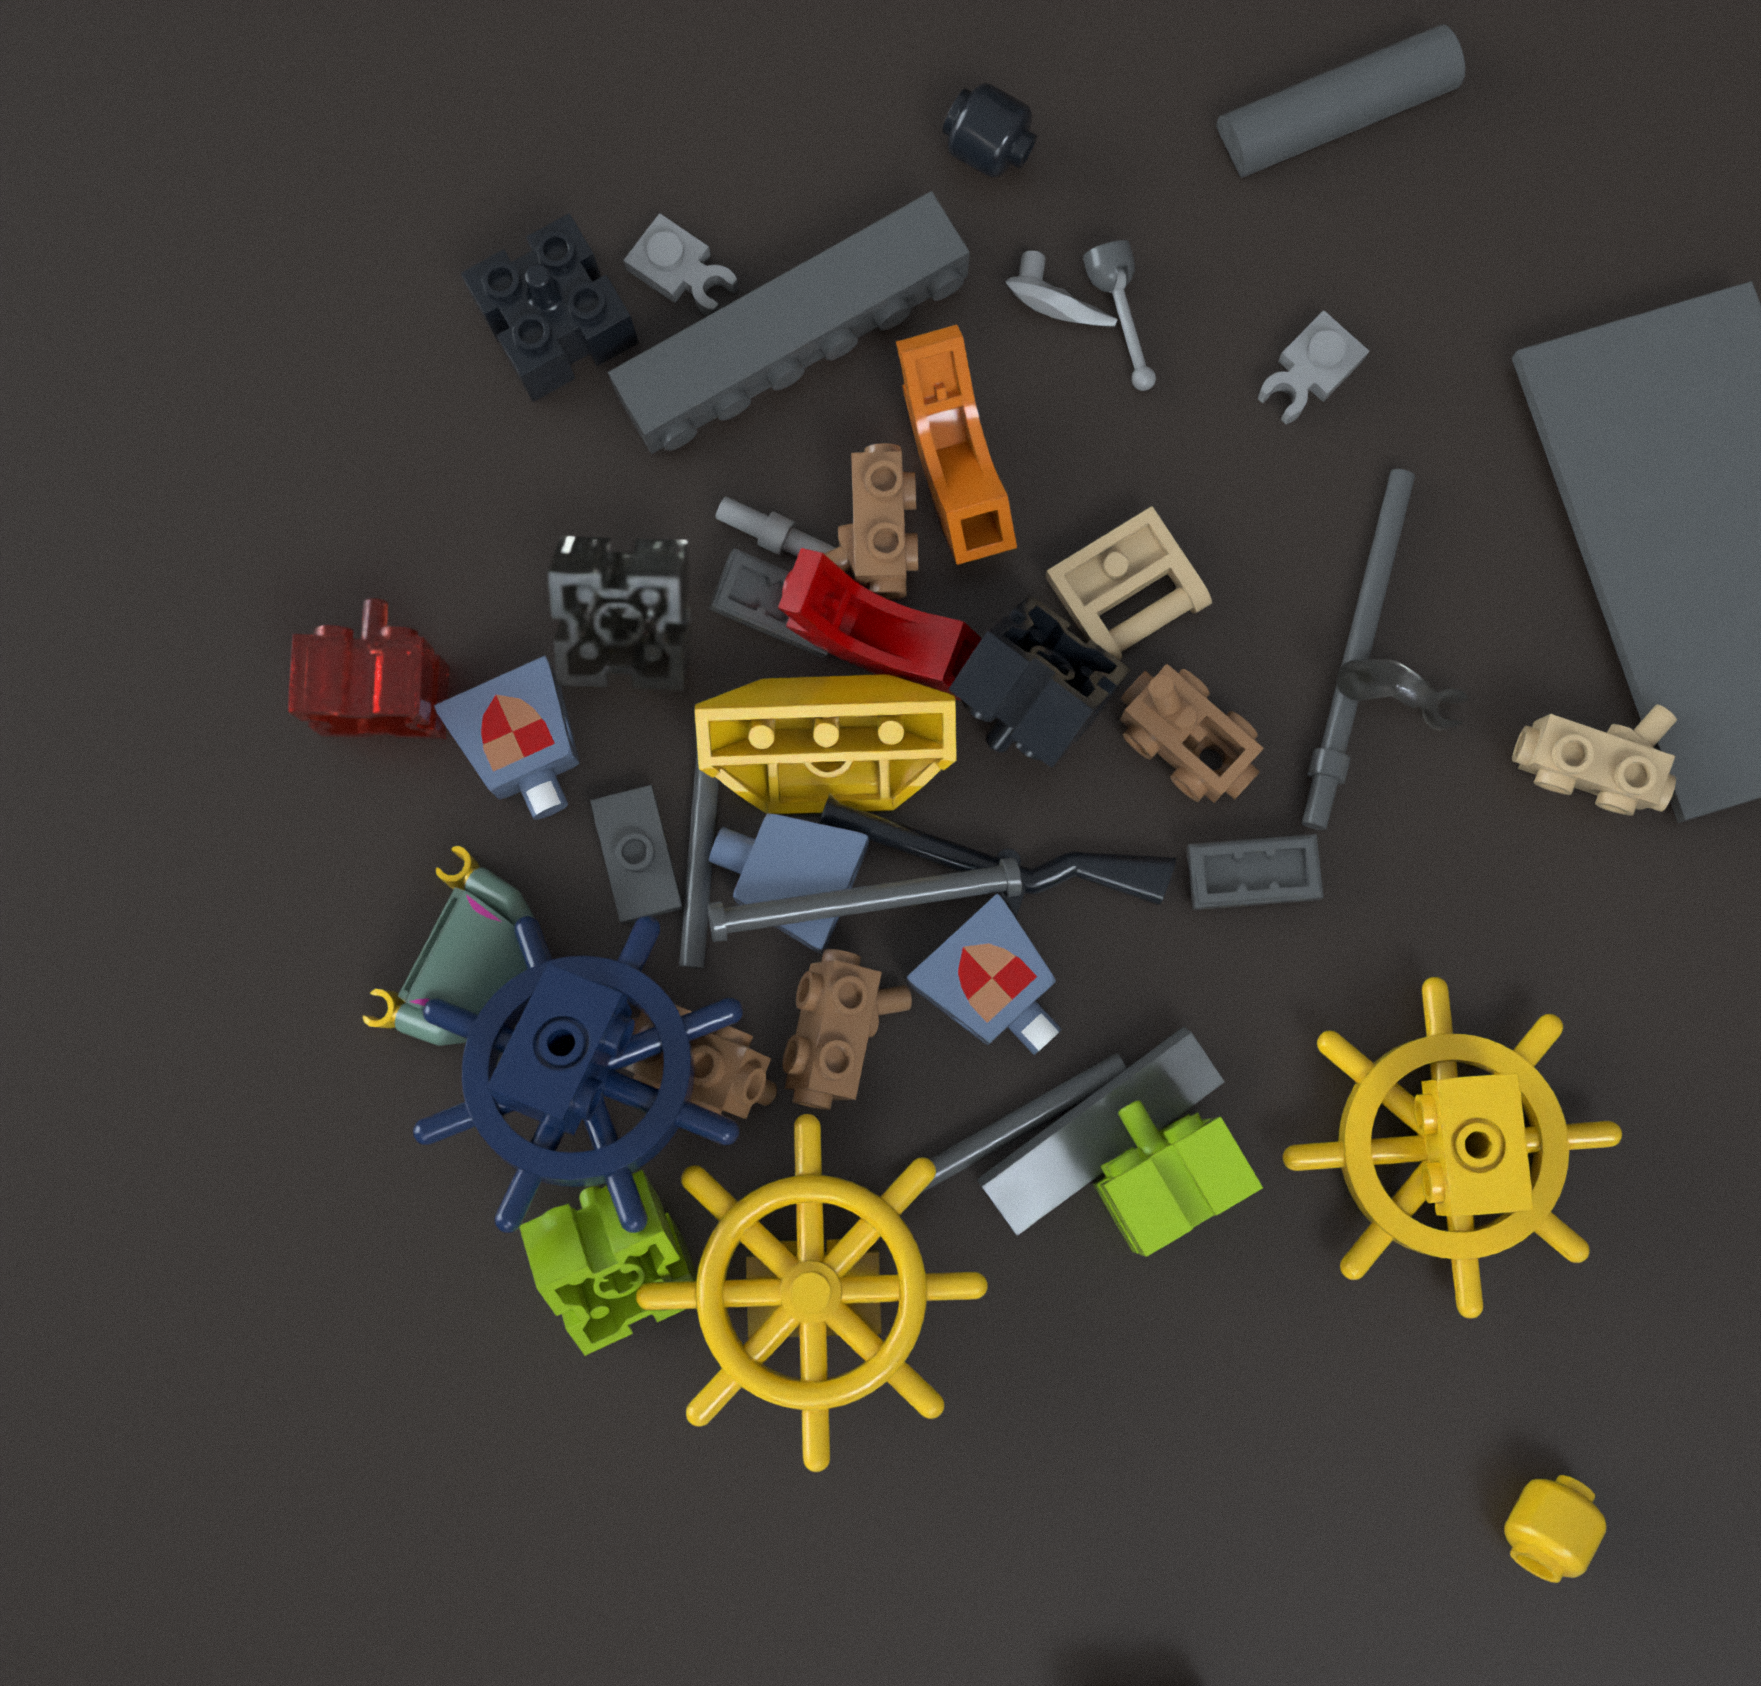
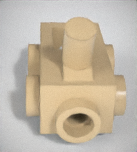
(1613, 765)

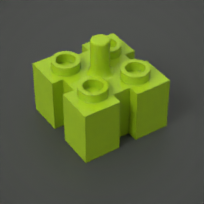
(1172, 1178)
(594, 1266)

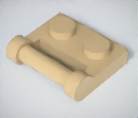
(1119, 568)

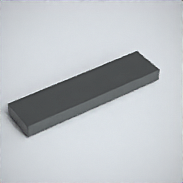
(1092, 1133)

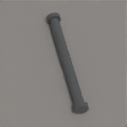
(870, 898)

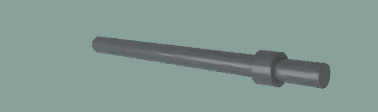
(1330, 762)

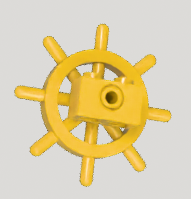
(1467, 1142)
(811, 1292)

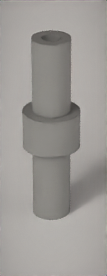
(773, 531)

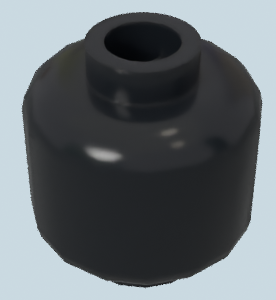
(989, 130)

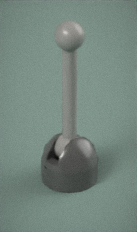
(1111, 270)

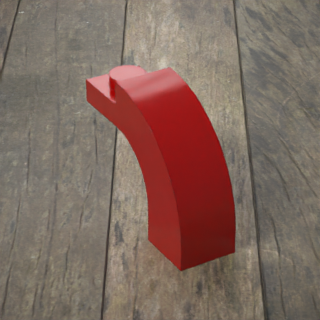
(872, 630)

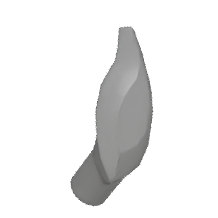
(1050, 299)

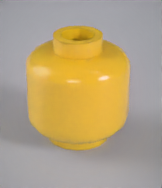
(1555, 1528)

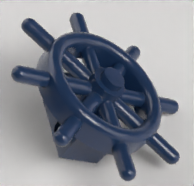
(564, 1063)

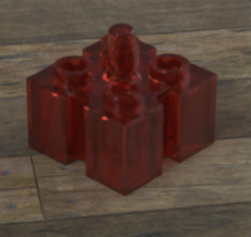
(368, 683)

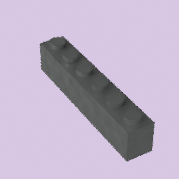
(791, 324)

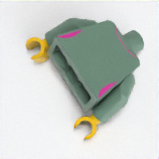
(464, 956)

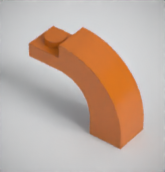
(953, 446)

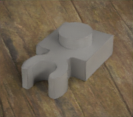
(675, 262)
(1315, 363)

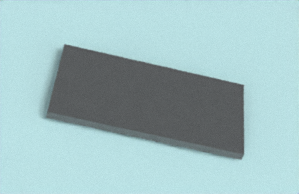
(1662, 485)

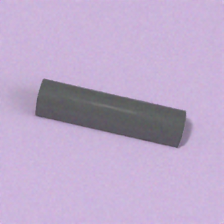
(1343, 100)

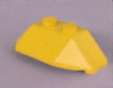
(808, 737)

